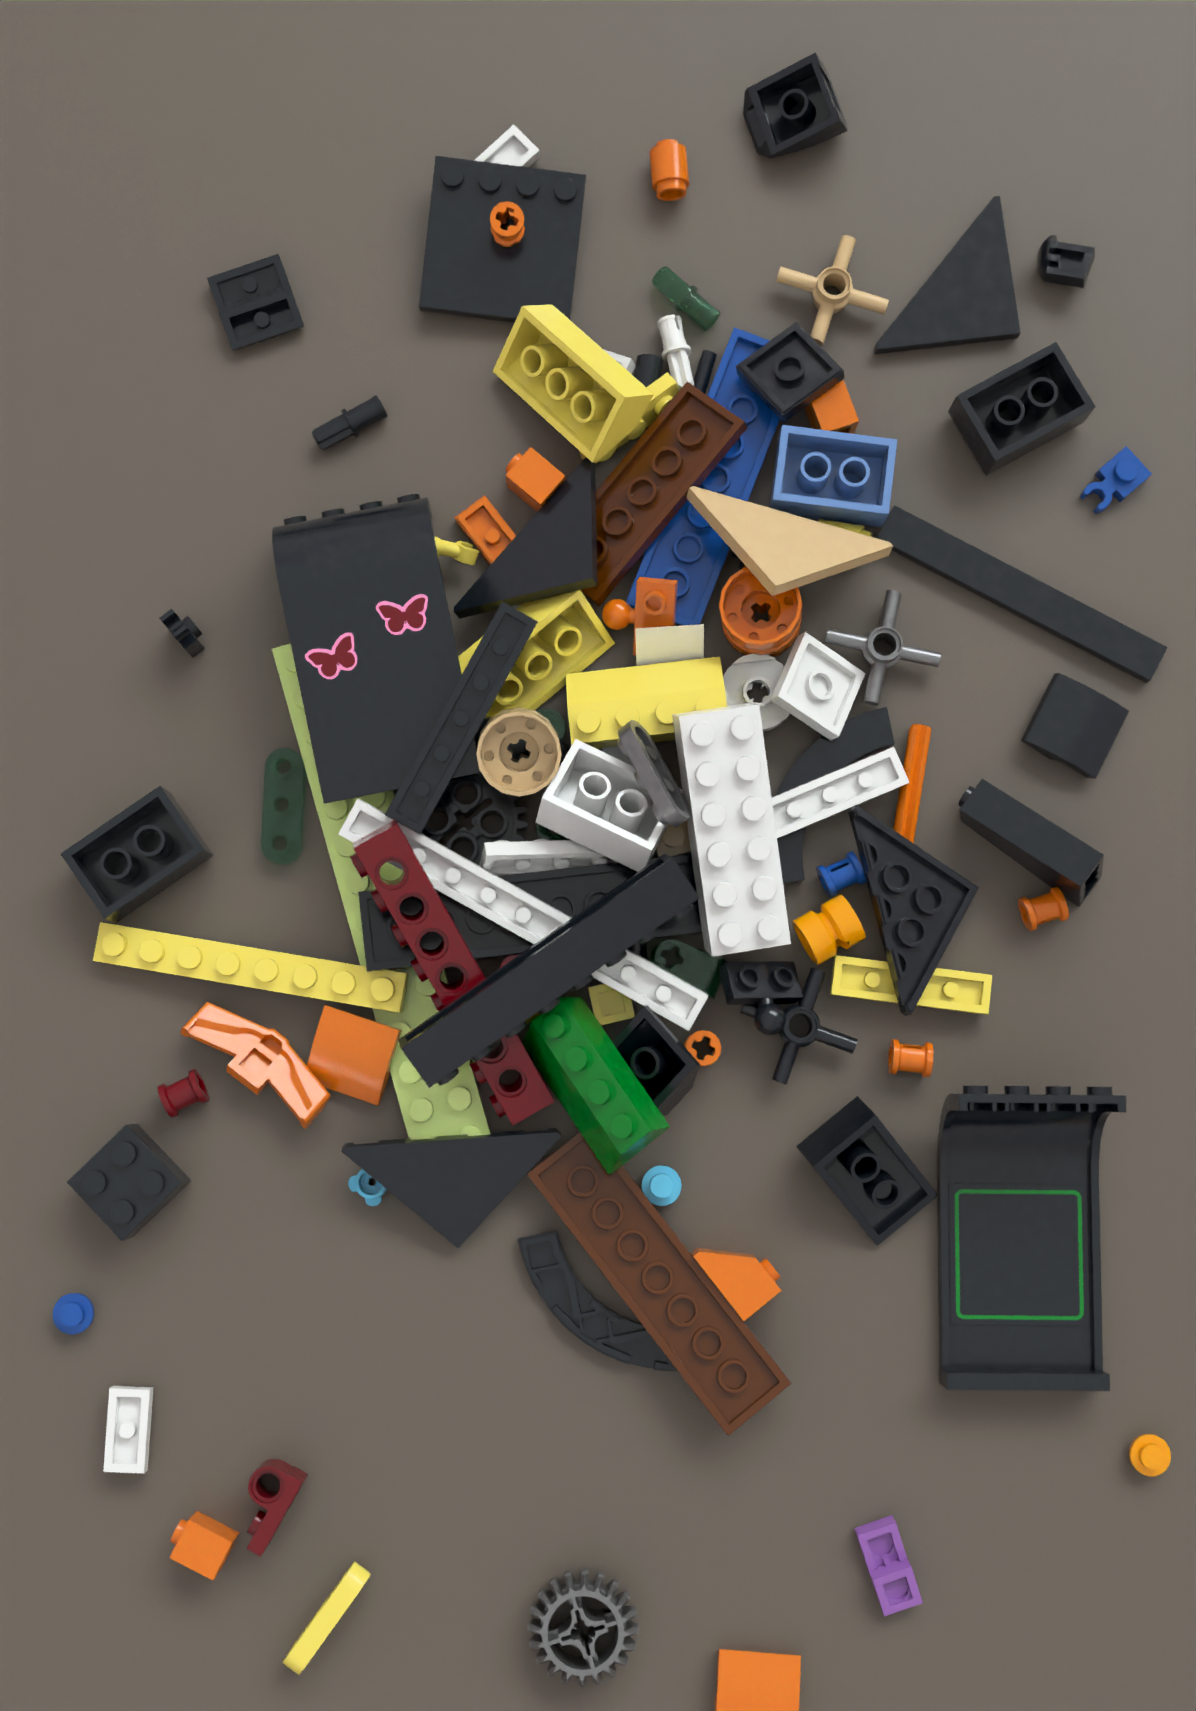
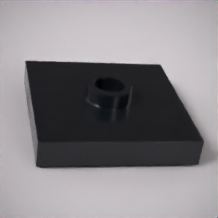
(790, 372)

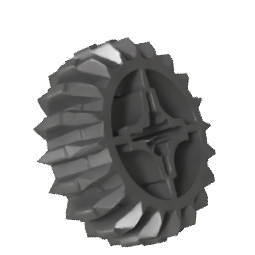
(569, 1634)

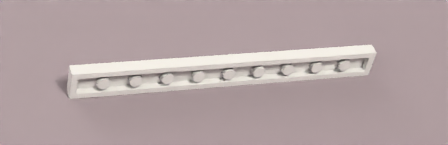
(530, 917)

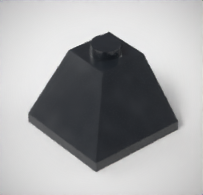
(657, 1059)

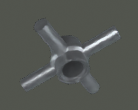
(886, 633)

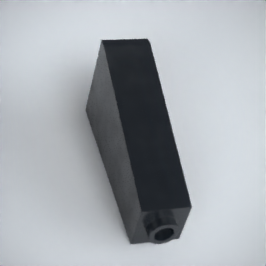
(1032, 841)

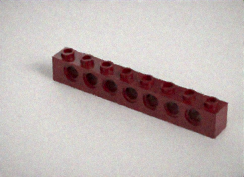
(388, 844)

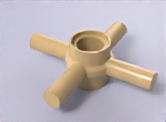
(839, 278)

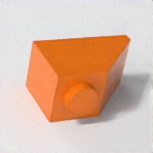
(740, 1278)

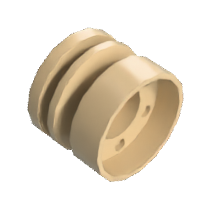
(528, 772)

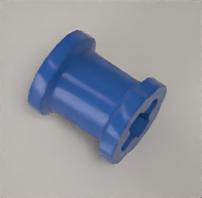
(841, 874)

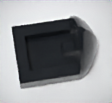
(1064, 262)

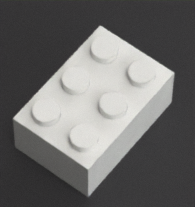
(602, 807)

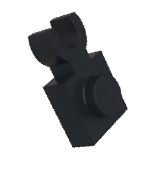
(183, 631)

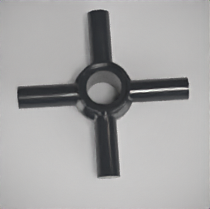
(815, 1031)

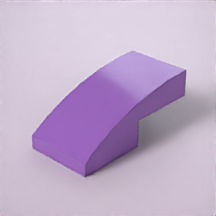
(888, 1565)

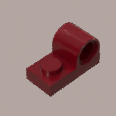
(276, 1502)

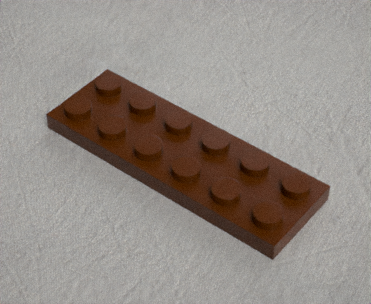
(655, 480)

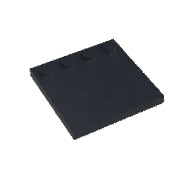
(475, 275)

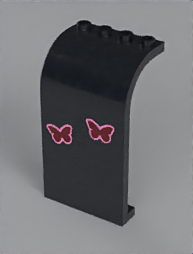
(368, 640)

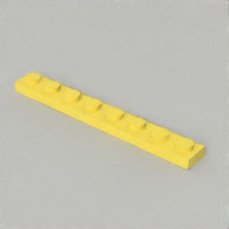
(250, 967)

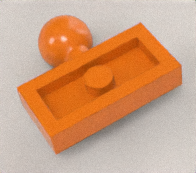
(653, 607)

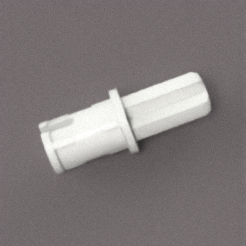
(675, 349)

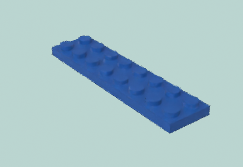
(688, 545)

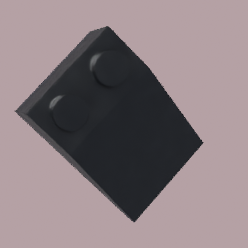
(867, 1170)

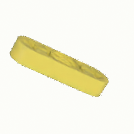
(326, 1618)

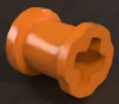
(499, 216)
(1043, 908)
(713, 1043)
(910, 1058)

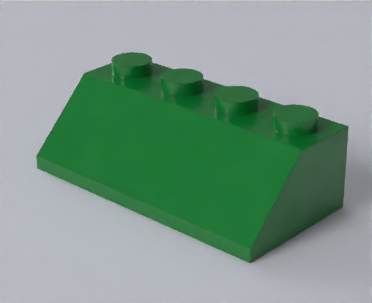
(593, 1083)

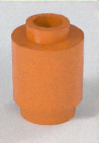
(669, 170)

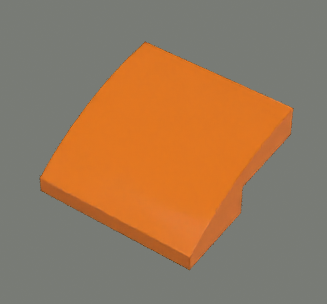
(353, 1054)
(757, 1681)

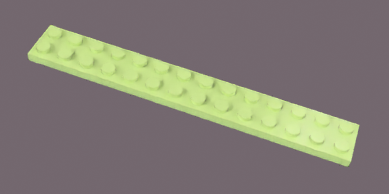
(426, 1111)

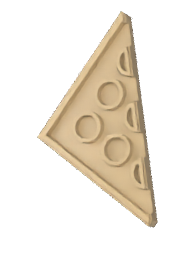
(781, 546)

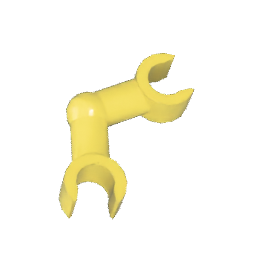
(460, 550)

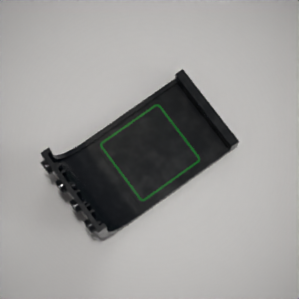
(1021, 1239)

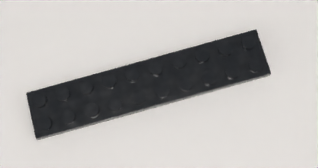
(564, 889)

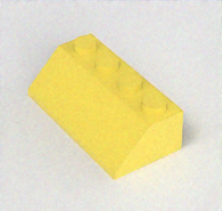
(571, 381)
(561, 644)
(649, 694)

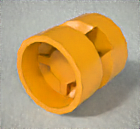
(829, 929)

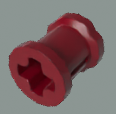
(183, 1093)

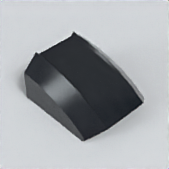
(793, 109)

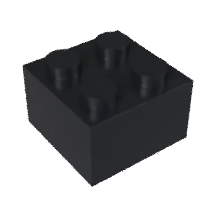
(129, 1181)

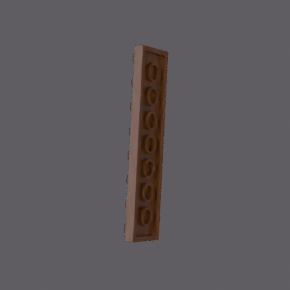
(661, 1283)

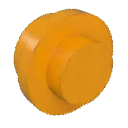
(1149, 1455)

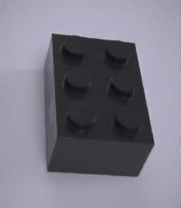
(1021, 408)
(136, 854)

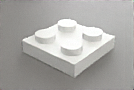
(817, 686)

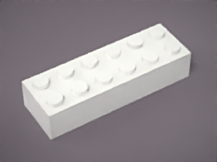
(732, 829)

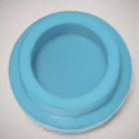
(661, 1185)

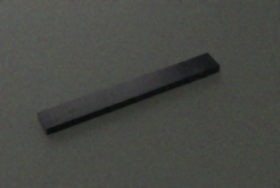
(1022, 594)

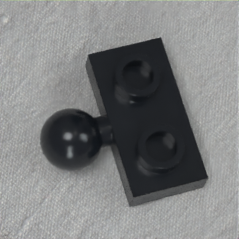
(763, 985)

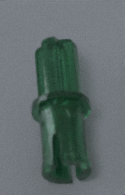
(686, 298)

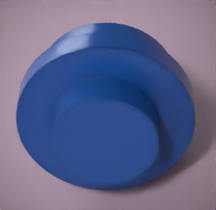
(73, 1313)

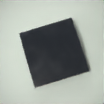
(255, 302)
(1075, 725)

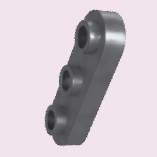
(653, 774)

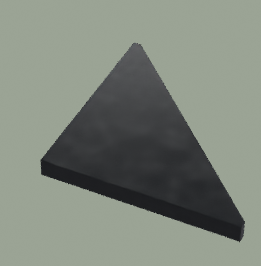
(965, 297)
(548, 555)
(914, 903)
(454, 1177)

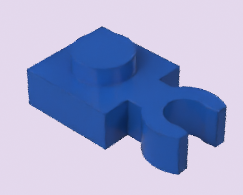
(1118, 478)

